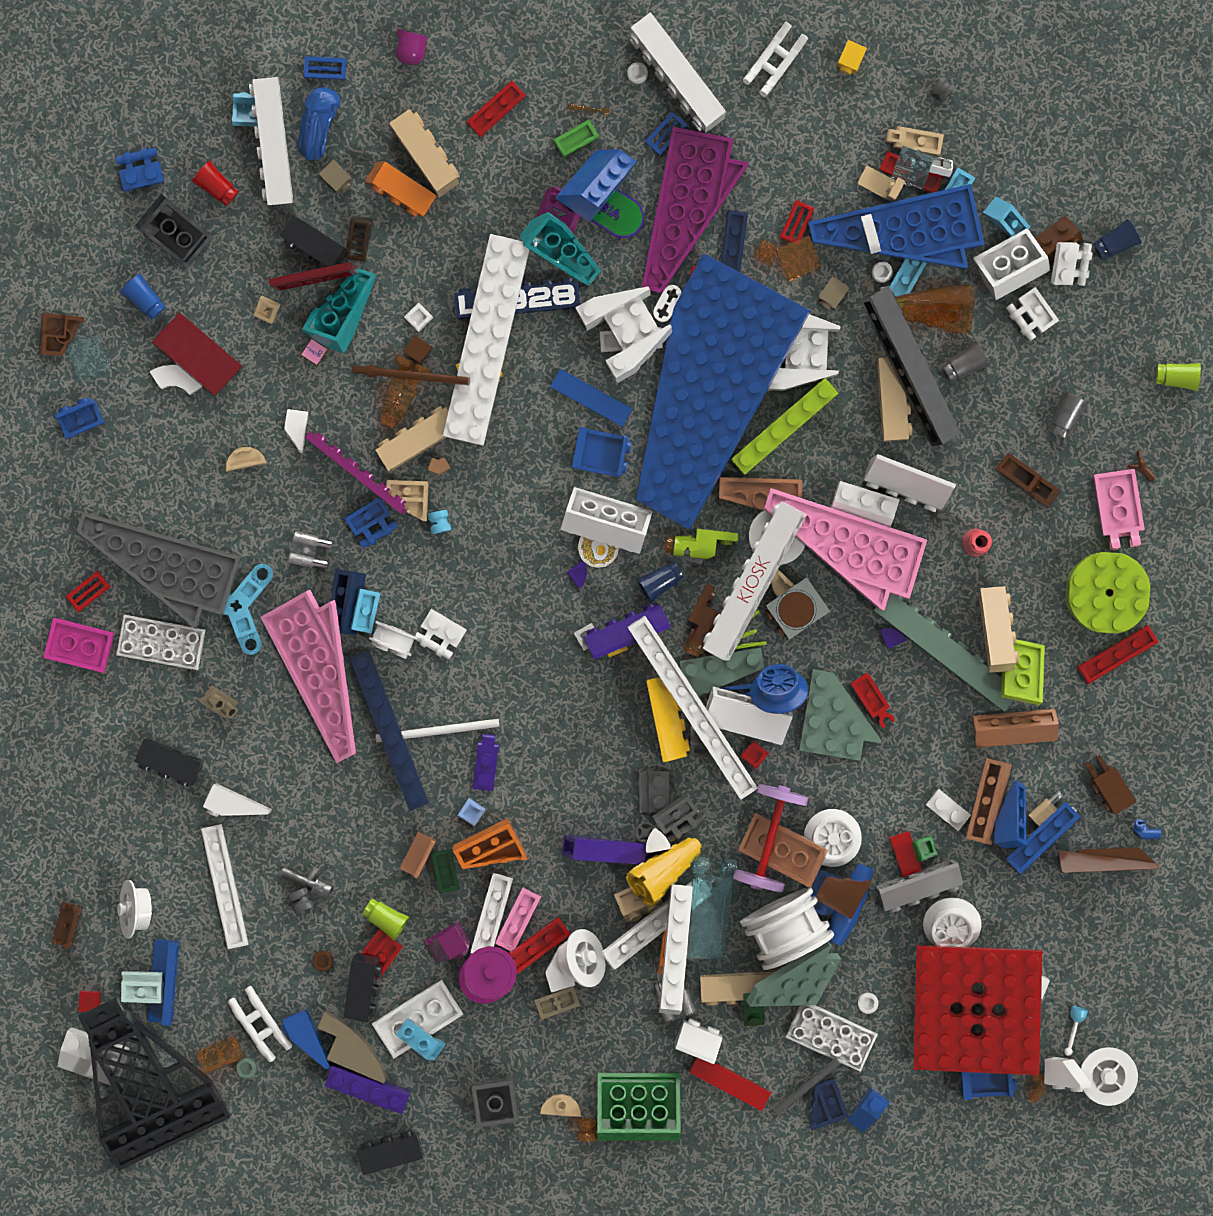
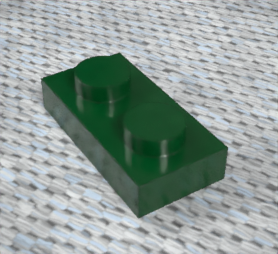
(445, 870)
(752, 1015)

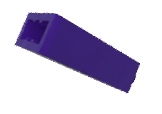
(604, 850)

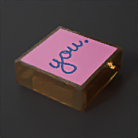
(314, 352)

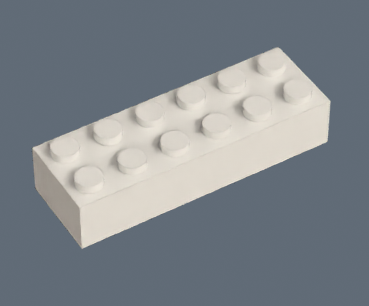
(677, 73)

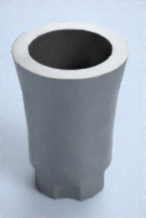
(966, 362)
(1067, 414)

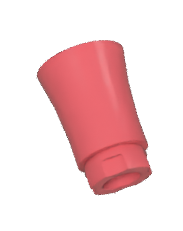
(970, 546)

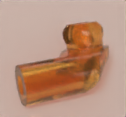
(1040, 1088)

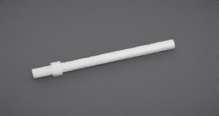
(447, 729)

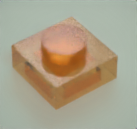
(766, 252)

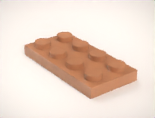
(790, 852)

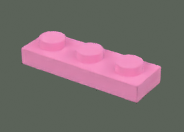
(518, 919)

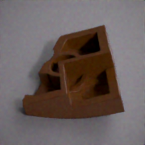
(55, 340)
(842, 894)

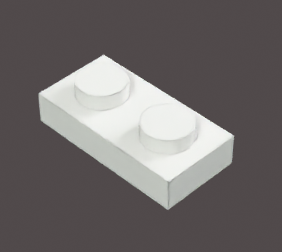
(948, 809)

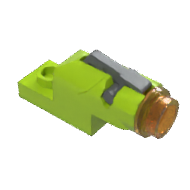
(699, 547)

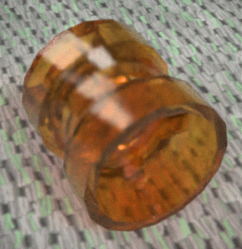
(587, 1129)

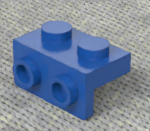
(79, 418)

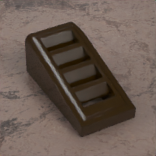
(352, 229)

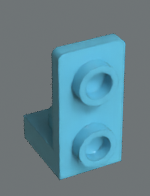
(420, 1040)

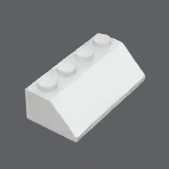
(606, 520)

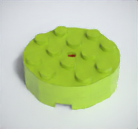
(1127, 592)

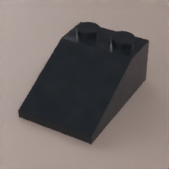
(173, 230)

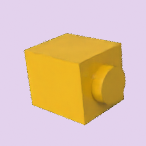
(851, 58)

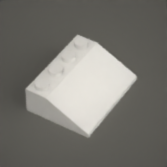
(908, 482)

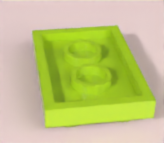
(1027, 679)

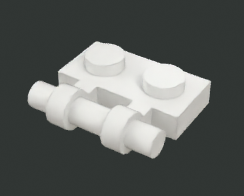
(1065, 263)
(1037, 310)
(444, 629)

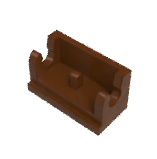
(67, 925)

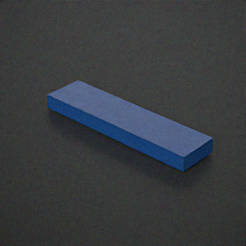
(591, 397)

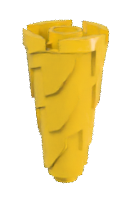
(662, 870)

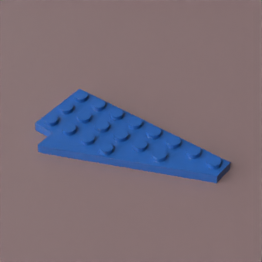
(919, 228)

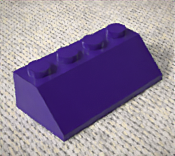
(617, 635)

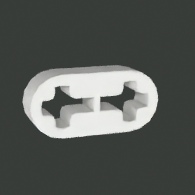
(870, 233)
(663, 300)

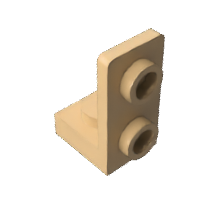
(880, 184)

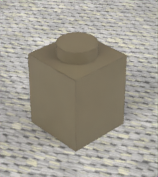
(336, 177)
(832, 294)

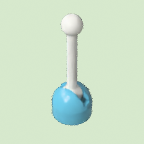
(1078, 1015)

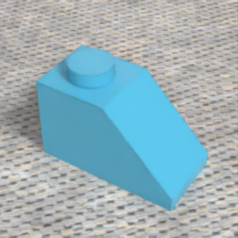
(1005, 217)

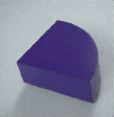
(578, 573)
(892, 637)

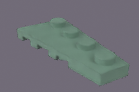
(714, 672)

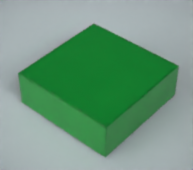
(924, 848)

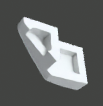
(296, 427)

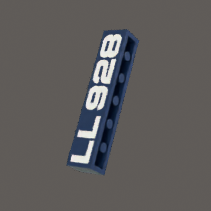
(531, 298)

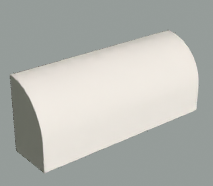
(740, 715)

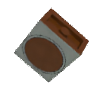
(796, 609)

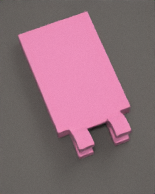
(1119, 507)

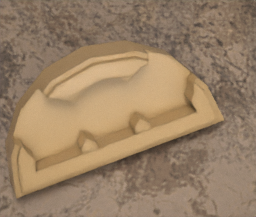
(244, 458)
(780, 583)
(561, 1105)

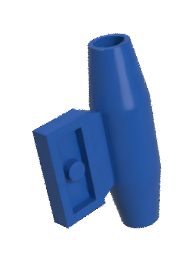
(839, 923)

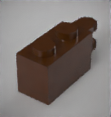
(1110, 787)

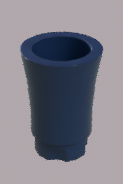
(1117, 240)
(660, 580)

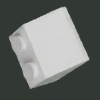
(698, 1040)

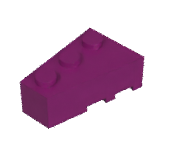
(448, 943)

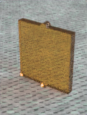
(798, 258)

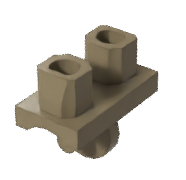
(219, 702)

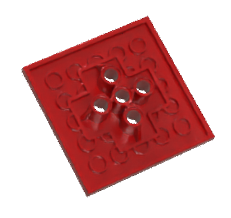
(1008, 1038)

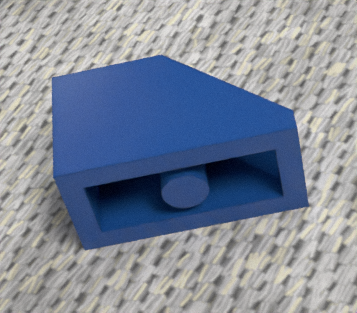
(868, 1109)

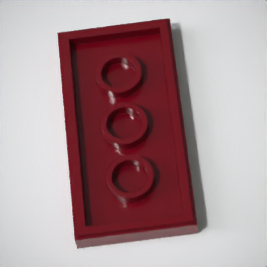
(313, 276)
(197, 354)

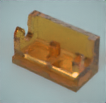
(220, 1054)

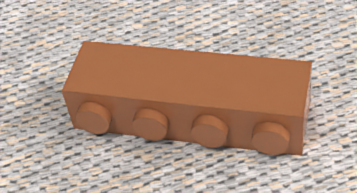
(988, 801)

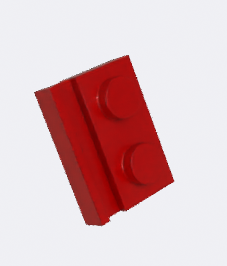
(384, 948)

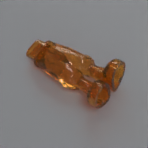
(400, 395)

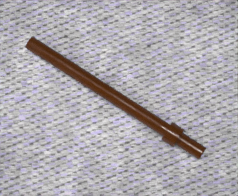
(374, 371)

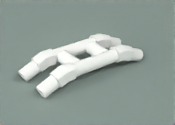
(787, 57)
(259, 1012)

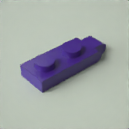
(486, 763)

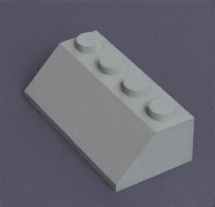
(920, 885)

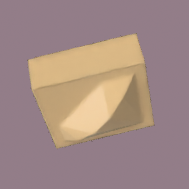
(266, 309)

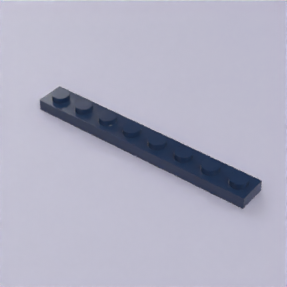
(389, 730)

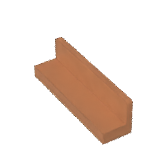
(1015, 728)

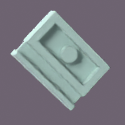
(142, 987)

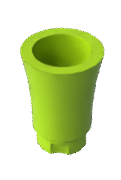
(1179, 375)
(385, 918)

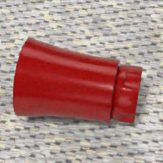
(215, 184)

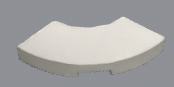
(174, 376)

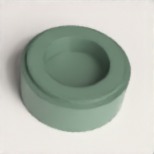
(246, 1067)

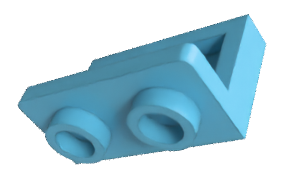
(243, 110)

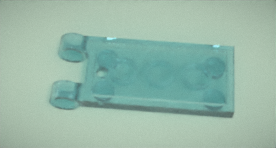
(710, 909)

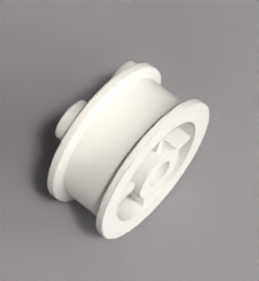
(393, 638)

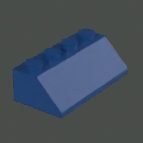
(596, 182)

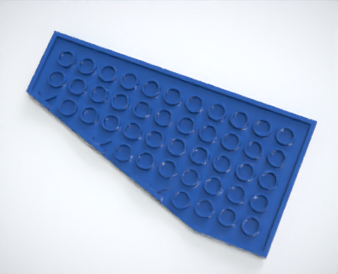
(712, 378)

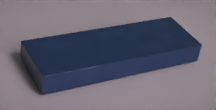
(734, 239)

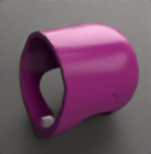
(410, 47)

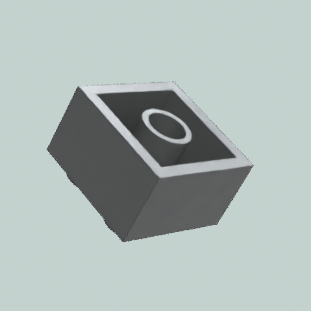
(495, 1101)

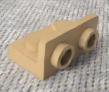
(632, 906)

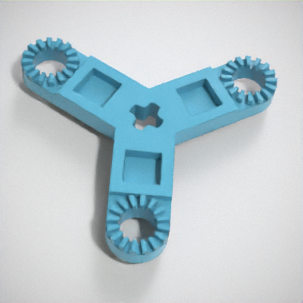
(242, 619)

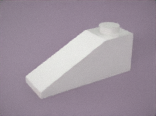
(227, 802)

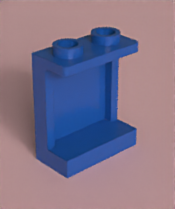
(601, 452)
(986, 1085)

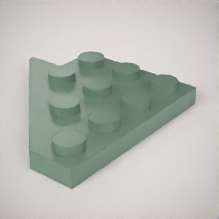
(833, 720)
(797, 982)

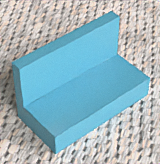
(365, 610)

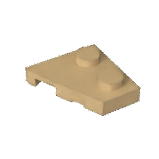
(415, 495)

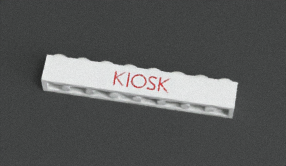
(754, 581)

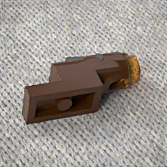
(703, 619)

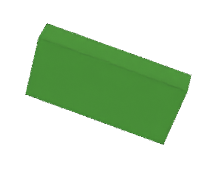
(576, 138)

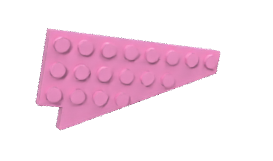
(861, 551)
(313, 655)

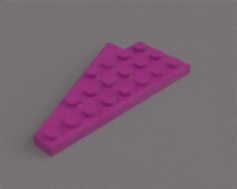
(692, 191)

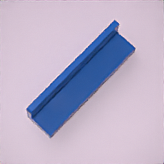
(1043, 838)
(165, 960)

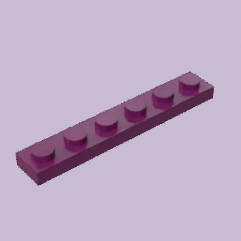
(364, 477)

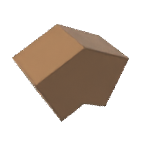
(439, 466)

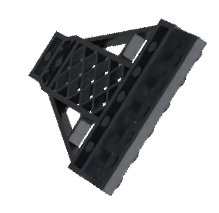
(166, 1122)

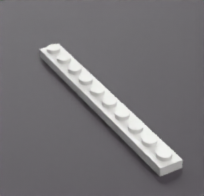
(692, 707)

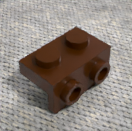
(1061, 231)

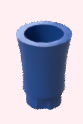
(143, 297)

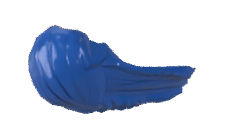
(315, 122)

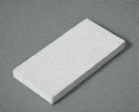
(428, 1009)

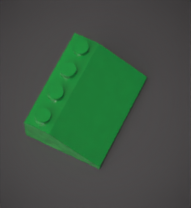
(638, 1107)

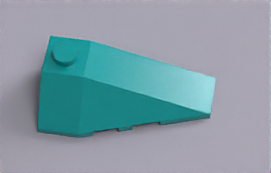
(558, 245)
(339, 316)

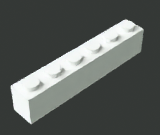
(272, 141)
(675, 949)

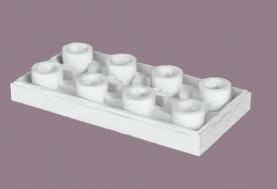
(161, 642)
(831, 1035)

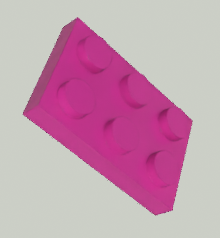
(79, 645)

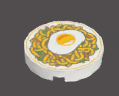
(596, 553)

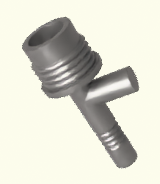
(320, 887)

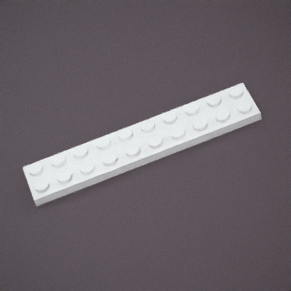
(487, 339)

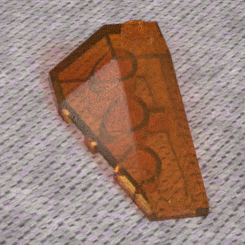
(942, 307)

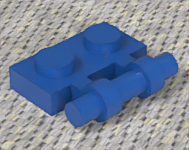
(143, 175)
(369, 516)

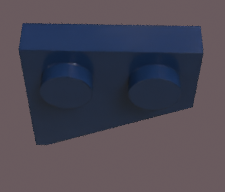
(827, 1104)

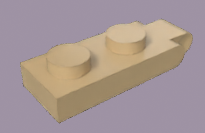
(916, 139)

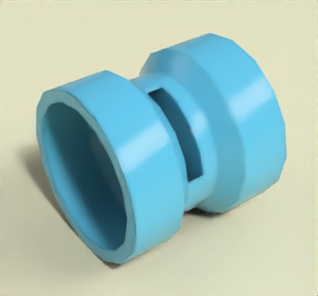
(439, 522)

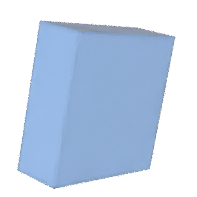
(471, 812)

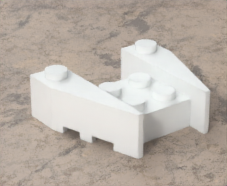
(630, 325)
(807, 357)

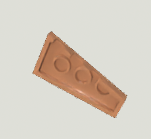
(754, 491)

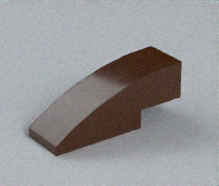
(1028, 480)

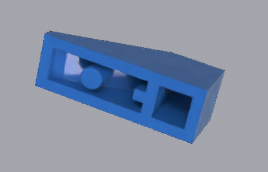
(1011, 820)
(304, 1035)

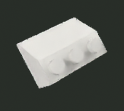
(1012, 264)
(865, 503)
(76, 1056)

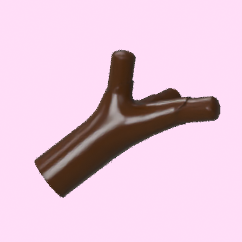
(1142, 467)

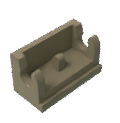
(557, 1002)

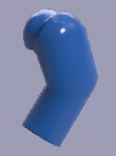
(1144, 832)

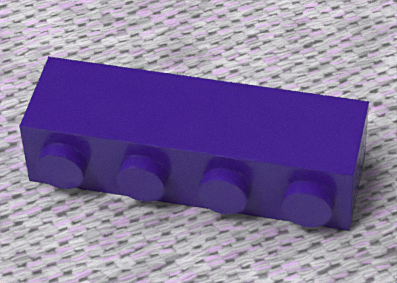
(367, 1089)

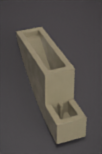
(351, 1048)

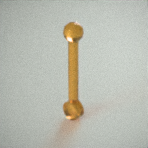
(606, 110)

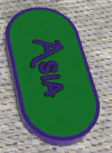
(620, 216)

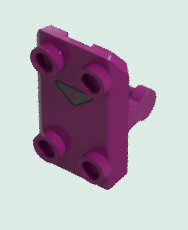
(558, 209)

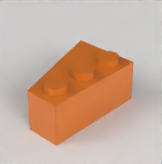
(400, 189)
(490, 846)

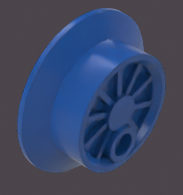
(778, 689)

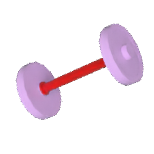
(759, 879)

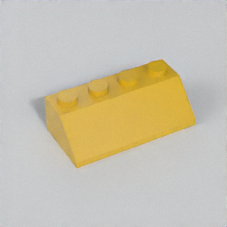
(667, 721)

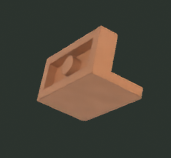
(418, 854)

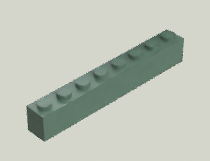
(944, 650)

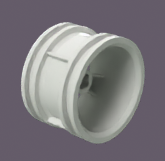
(787, 928)

